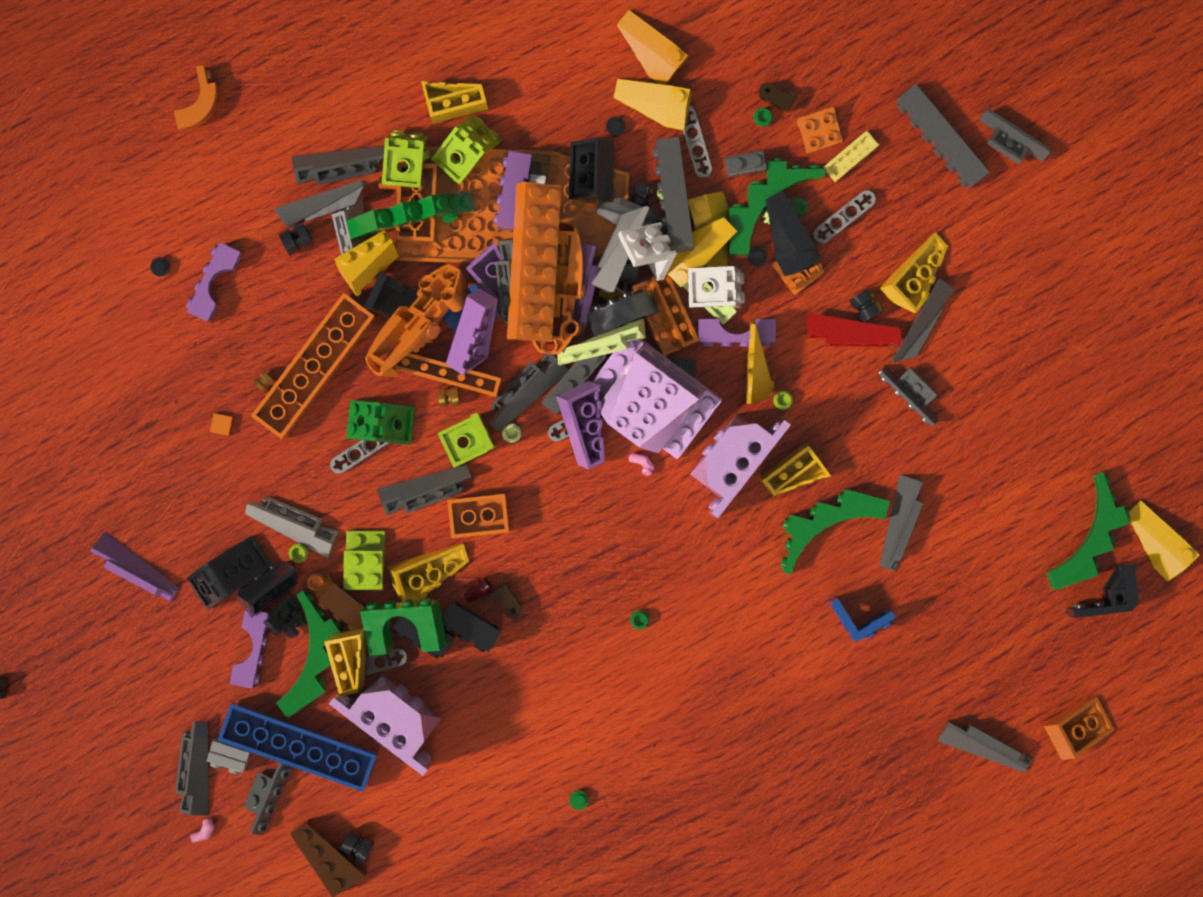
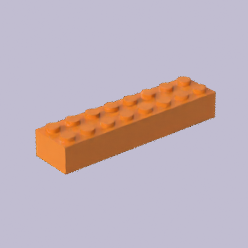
(534, 262)
(313, 366)

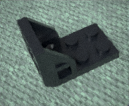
(389, 295)
(229, 572)
(1121, 583)

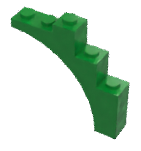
(777, 179)
(409, 212)
(823, 515)
(1098, 541)
(308, 684)

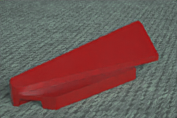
(850, 333)

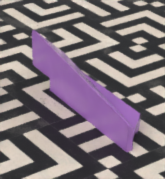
(582, 306)

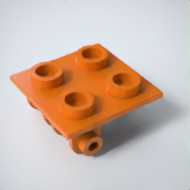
(819, 129)
(800, 279)

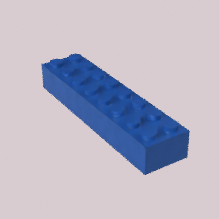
(298, 746)

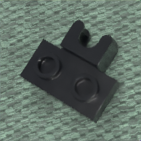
(284, 618)

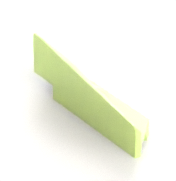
(603, 344)

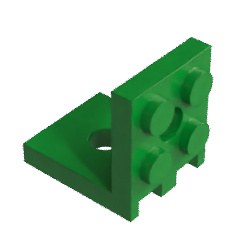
(379, 422)

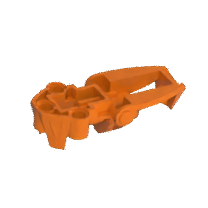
(568, 287)
(418, 323)

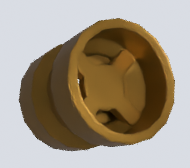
(453, 396)

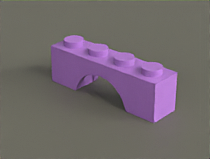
(223, 260)
(712, 332)
(246, 673)

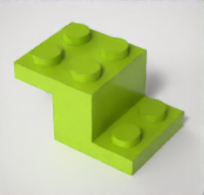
(364, 560)

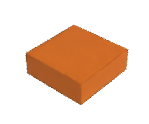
(221, 424)

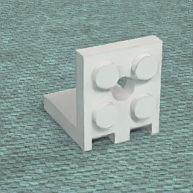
(654, 252)
(726, 288)

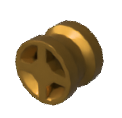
(264, 382)

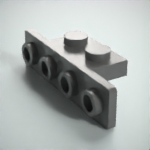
(1012, 140)
(914, 390)
(265, 796)

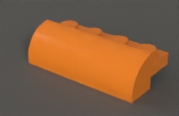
(671, 326)

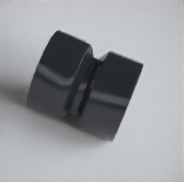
(289, 237)
(866, 305)
(357, 846)

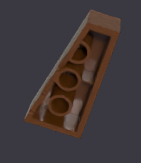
(340, 603)
(331, 865)

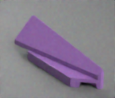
(132, 568)

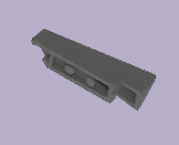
(321, 204)
(613, 211)
(193, 771)

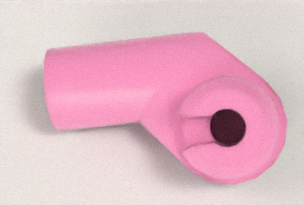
(644, 461)
(205, 832)

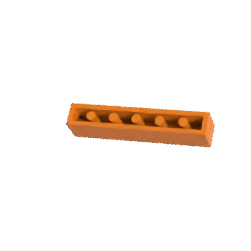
(443, 373)

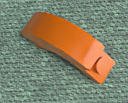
(203, 108)

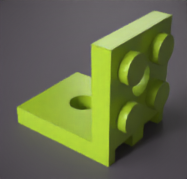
(471, 141)
(403, 148)
(475, 432)

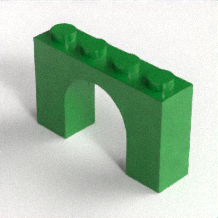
(423, 613)

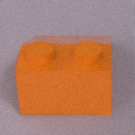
(1079, 729)

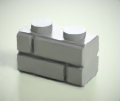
(228, 756)

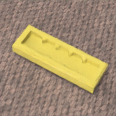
(851, 156)

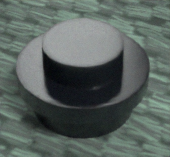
(615, 126)
(757, 257)
(160, 266)

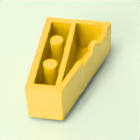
(453, 100)
(366, 260)
(794, 470)
(347, 660)

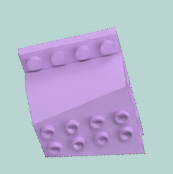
(653, 399)
(735, 458)
(392, 719)

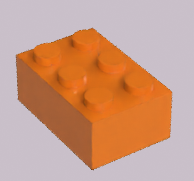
(478, 516)

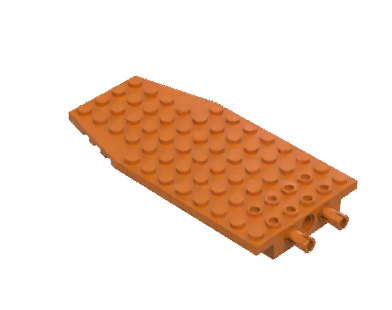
(475, 231)

